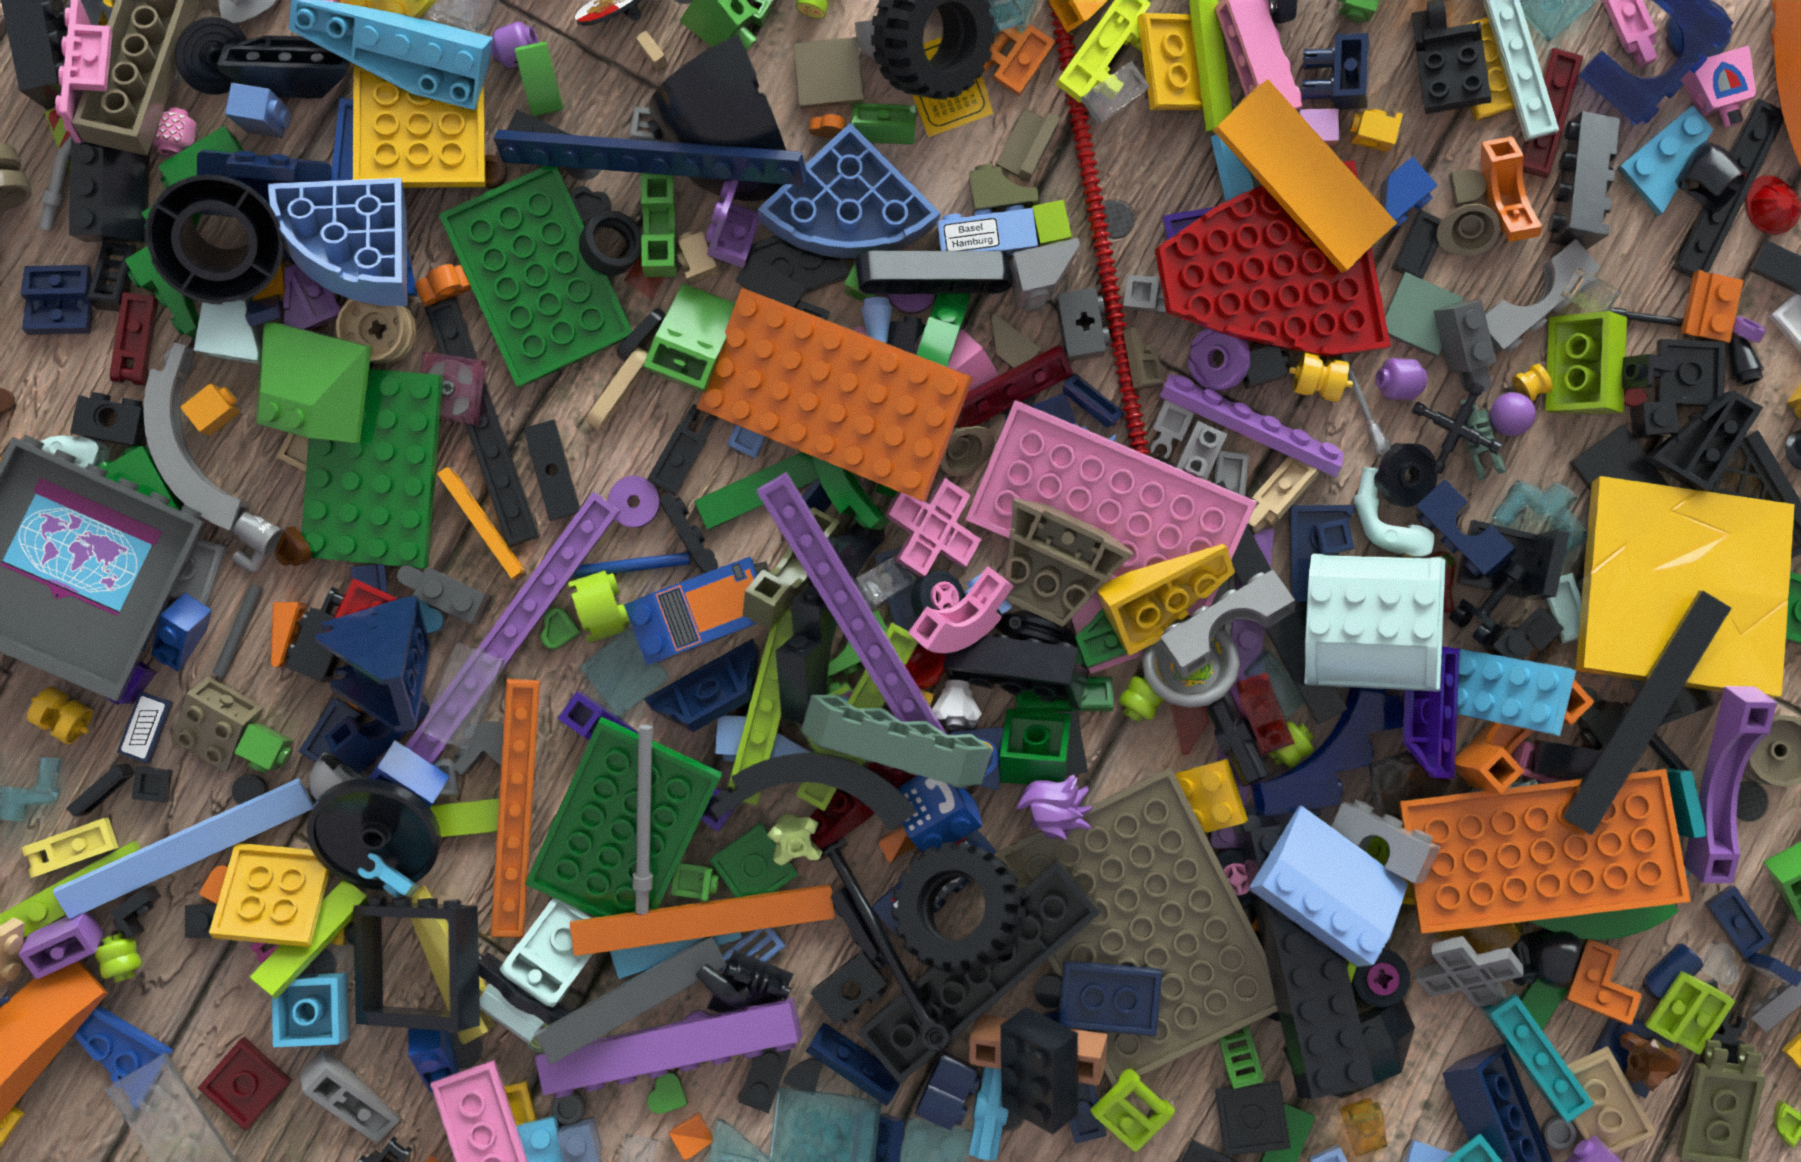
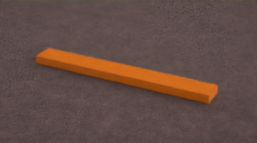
(515, 808)
(702, 920)

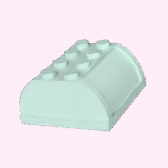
(1375, 622)

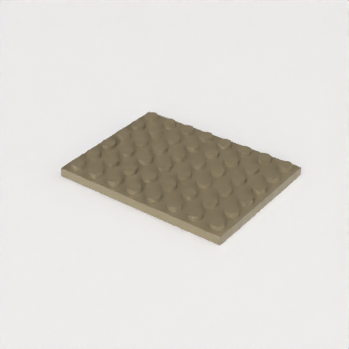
(1161, 909)

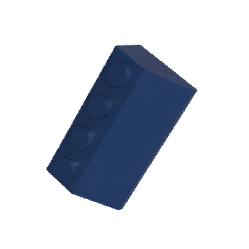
(1495, 1105)

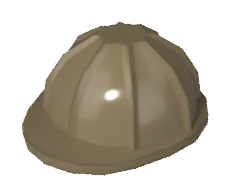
(1469, 230)
(967, 450)

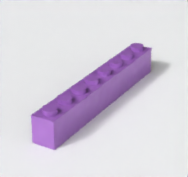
(673, 1046)

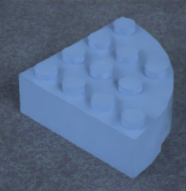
(849, 203)
(347, 235)

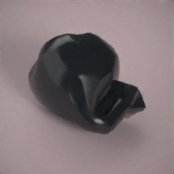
(1548, 957)

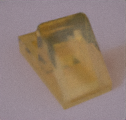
(1364, 1126)

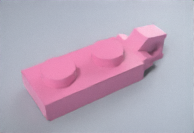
(1633, 29)

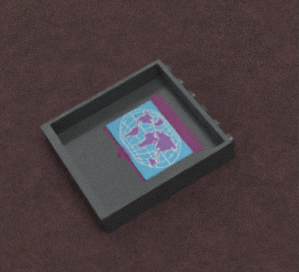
(84, 566)

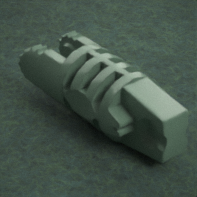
(1480, 421)

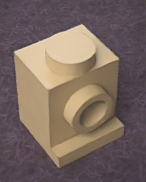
(695, 257)

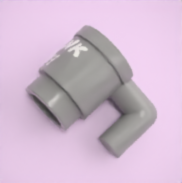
(258, 535)

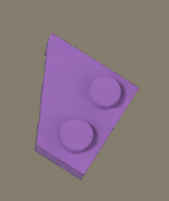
(306, 302)

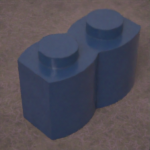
(947, 1091)

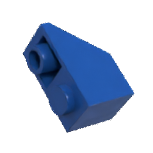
(1405, 189)
(180, 631)
(432, 1054)

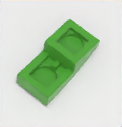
(539, 78)

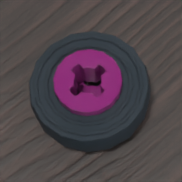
(1368, 980)

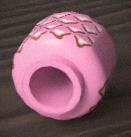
(174, 132)

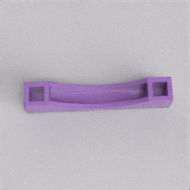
(1741, 724)

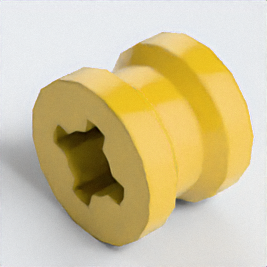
(1533, 382)

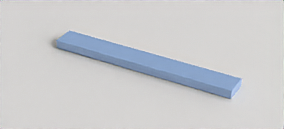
(183, 848)

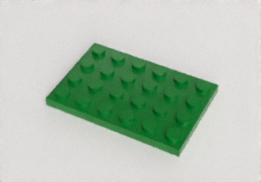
(531, 277)
(378, 494)
(594, 835)

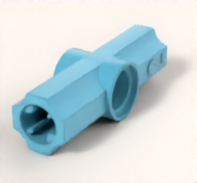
(988, 1116)

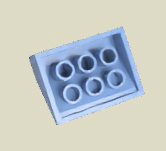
(1331, 888)

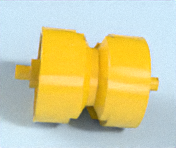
(1325, 378)
(56, 712)

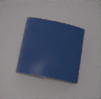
(56, 299)

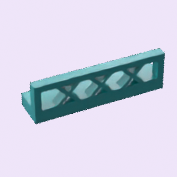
(1538, 1058)

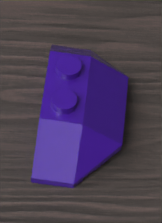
(1432, 720)

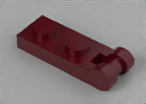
(133, 338)

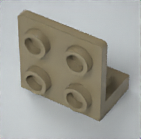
(214, 722)

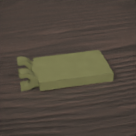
(1722, 1106)

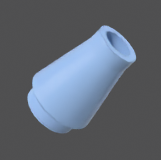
(877, 317)

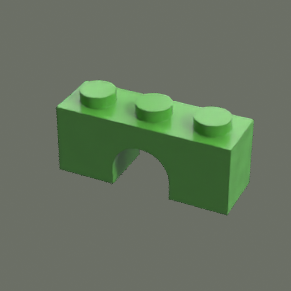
(659, 225)

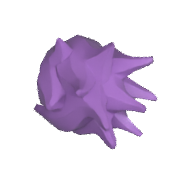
(1056, 806)

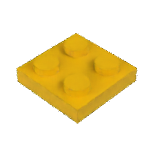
(1213, 795)

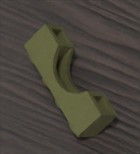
(772, 591)

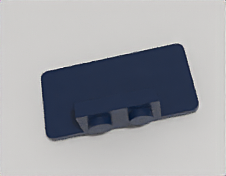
(259, 170)

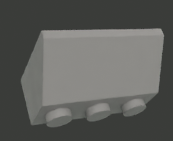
(1039, 273)

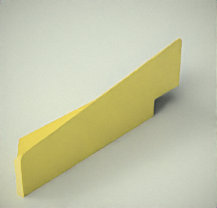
(435, 943)

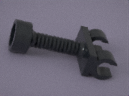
(1488, 630)

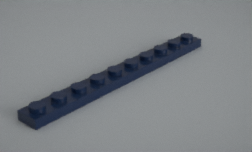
(652, 157)

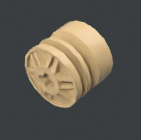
(362, 321)

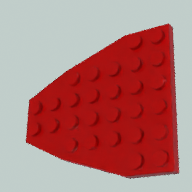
(1266, 281)

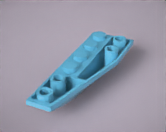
(402, 49)

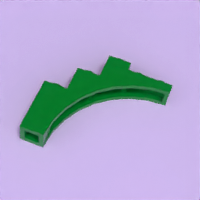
(141, 270)

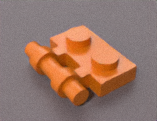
(1023, 60)

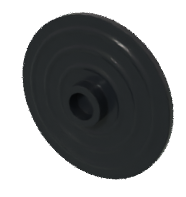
(200, 50)

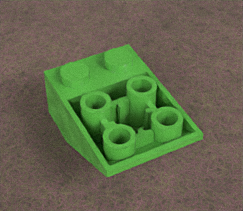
(690, 338)

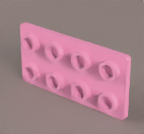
(85, 64)

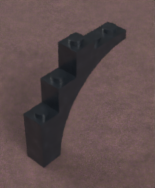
(806, 655)

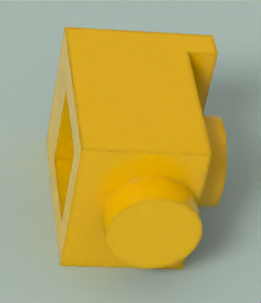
(1375, 129)

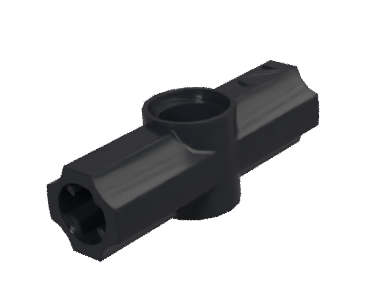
(1237, 740)

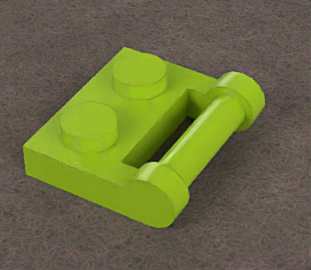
(1126, 1119)

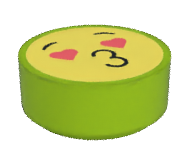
(813, 8)

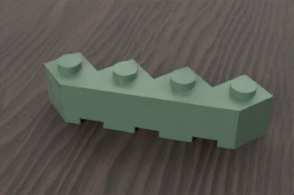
(884, 739)

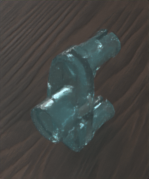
(1550, 505)
(15, 800)

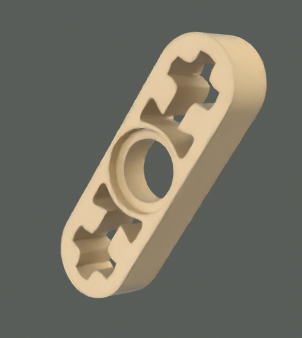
(617, 390)

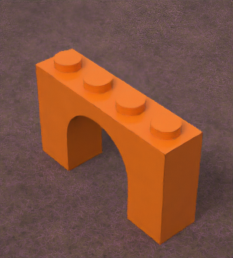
(1487, 758)

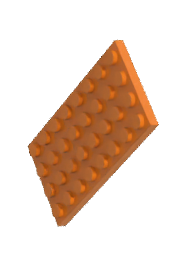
(835, 394)
(1522, 862)

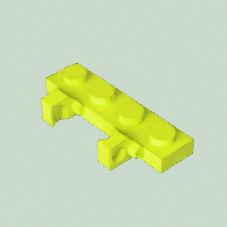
(1091, 61)

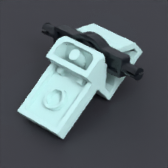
(535, 975)

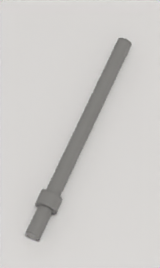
(643, 878)

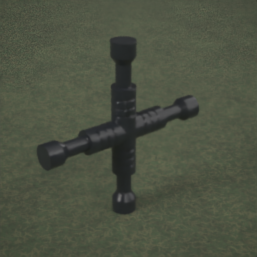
(1458, 427)

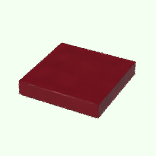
(244, 1083)

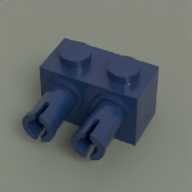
(1351, 72)

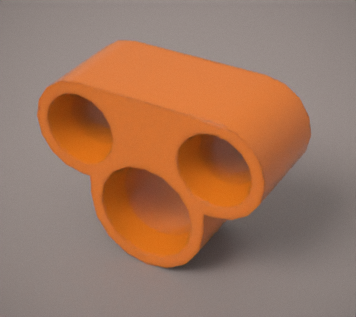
(442, 284)

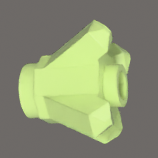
(793, 839)

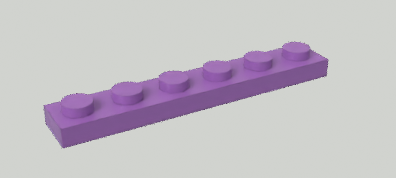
(1260, 428)

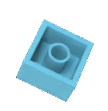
(312, 1011)

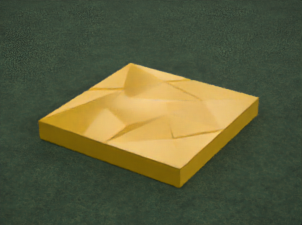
(1651, 557)

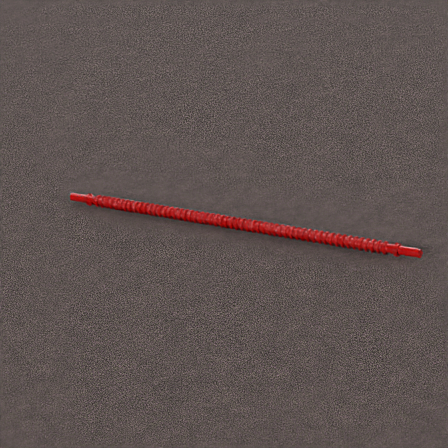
(1102, 245)

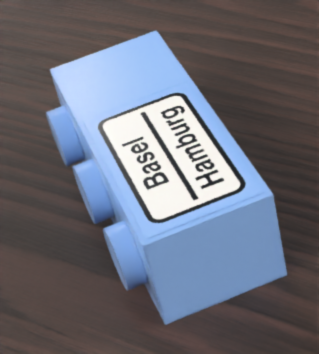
(989, 231)

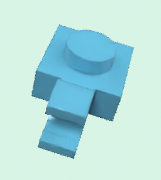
(395, 882)

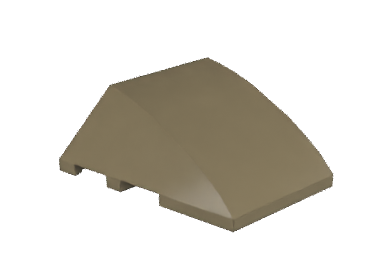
(1057, 560)

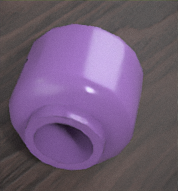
(508, 38)
(1401, 379)

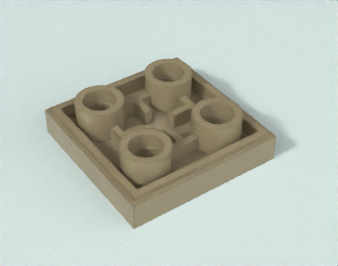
(828, 72)

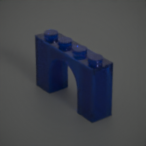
(1637, 96)

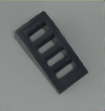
(98, 289)

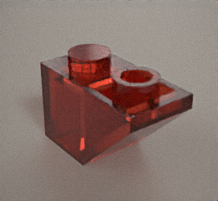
(1265, 713)

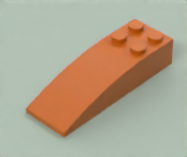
(40, 1023)

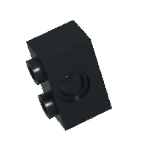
(92, 416)
(835, 1002)

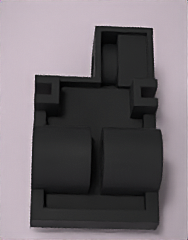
(1449, 61)

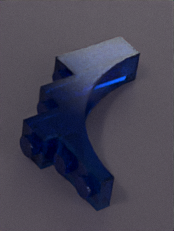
(1347, 747)

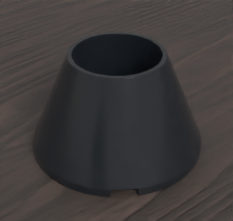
(195, 265)

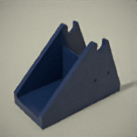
(386, 659)

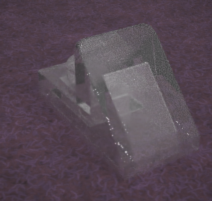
(884, 582)

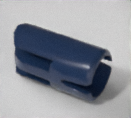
(1664, 973)

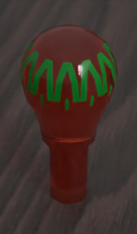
(1450, 566)

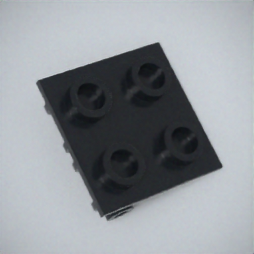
(763, 979)

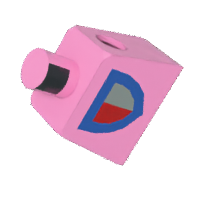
(1723, 85)

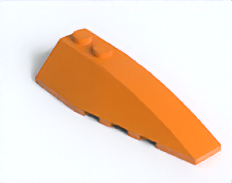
(1787, 52)

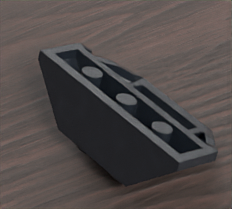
(284, 65)
(1387, 1041)

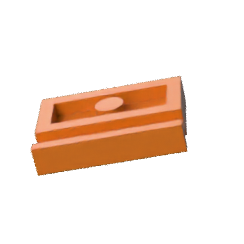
(1711, 306)

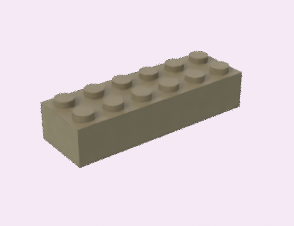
(138, 76)

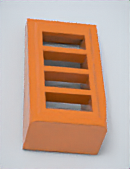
(285, 629)

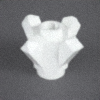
(956, 706)

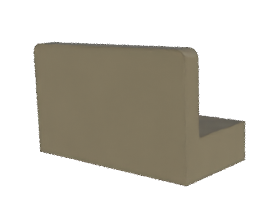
(1027, 144)

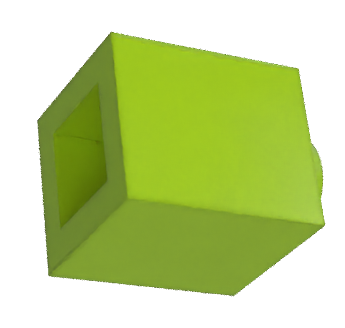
(1051, 223)

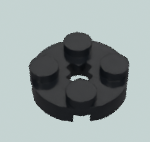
(1392, 470)

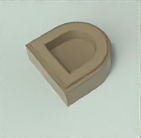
(1467, 186)

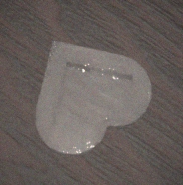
(1720, 964)

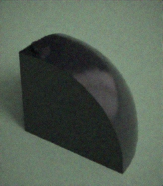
(719, 105)

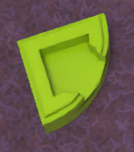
(1787, 1123)

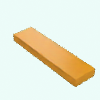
(482, 523)

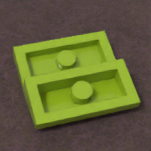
(1690, 1012)

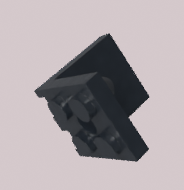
(1538, 554)

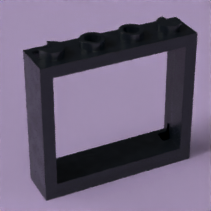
(463, 964)

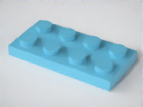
(1513, 691)

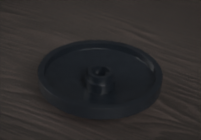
(373, 819)

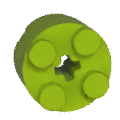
(598, 606)

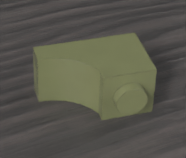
(995, 192)

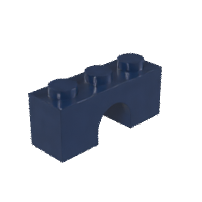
(1443, 510)
(361, 743)

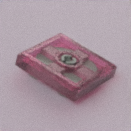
(461, 385)

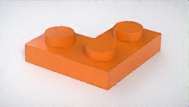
(1593, 988)

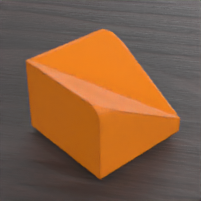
(895, 843)
(691, 1136)

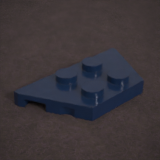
(709, 689)

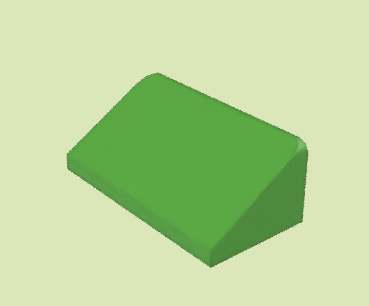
(885, 122)

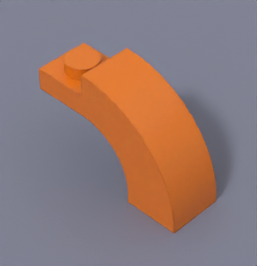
(1505, 189)

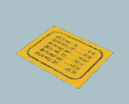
(947, 114)

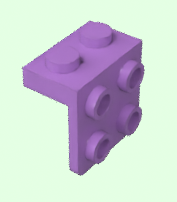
(734, 228)

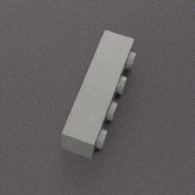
(1776, 1005)

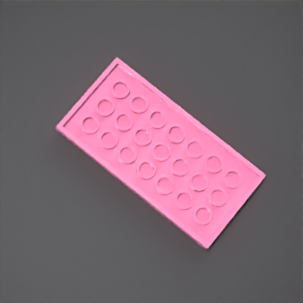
(1130, 495)

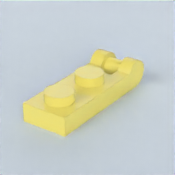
(70, 847)

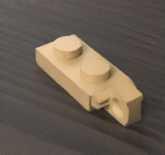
(1280, 492)

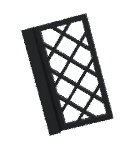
(1770, 476)

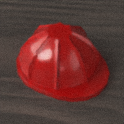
(1772, 205)
(926, 667)

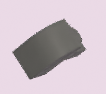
(487, 740)

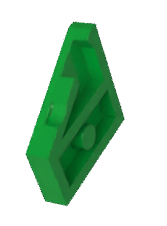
(1099, 642)

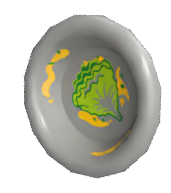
(1203, 685)

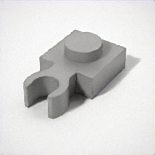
(1172, 423)

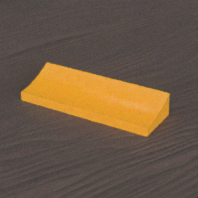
(1304, 175)

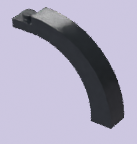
(826, 769)

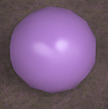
(1512, 414)

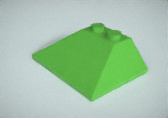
(311, 383)

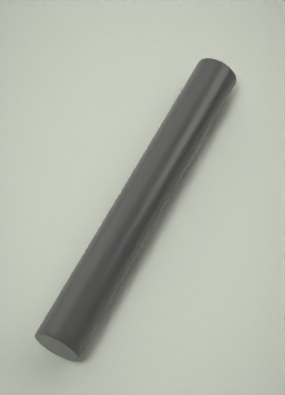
(237, 630)

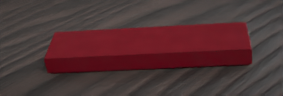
(1560, 80)
(1014, 385)

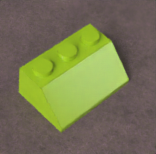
(1586, 363)

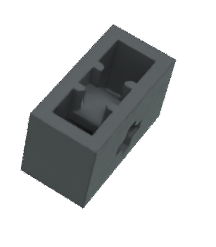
(1076, 342)

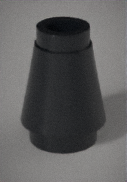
(1744, 363)

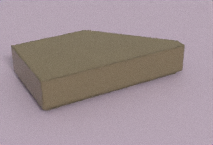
(1010, 344)
(1143, 361)

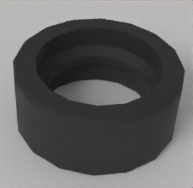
(619, 223)

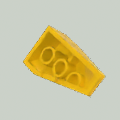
(1155, 596)

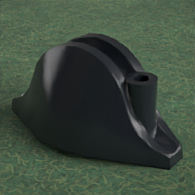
(1025, 625)

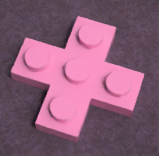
(933, 528)

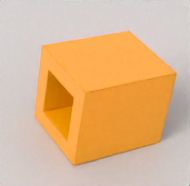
(211, 408)

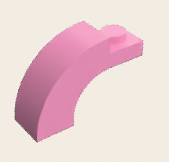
(968, 620)

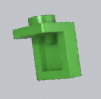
(695, 881)

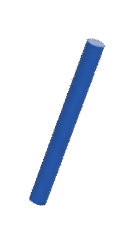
(634, 564)

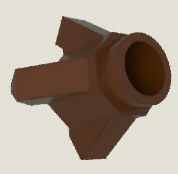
(1649, 1060)

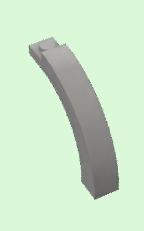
(168, 444)

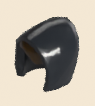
(1711, 176)

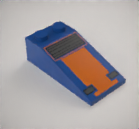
(692, 612)

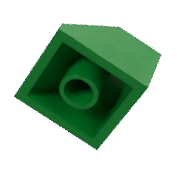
(1034, 747)

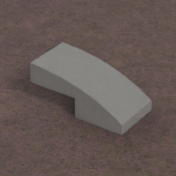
(1144, 294)

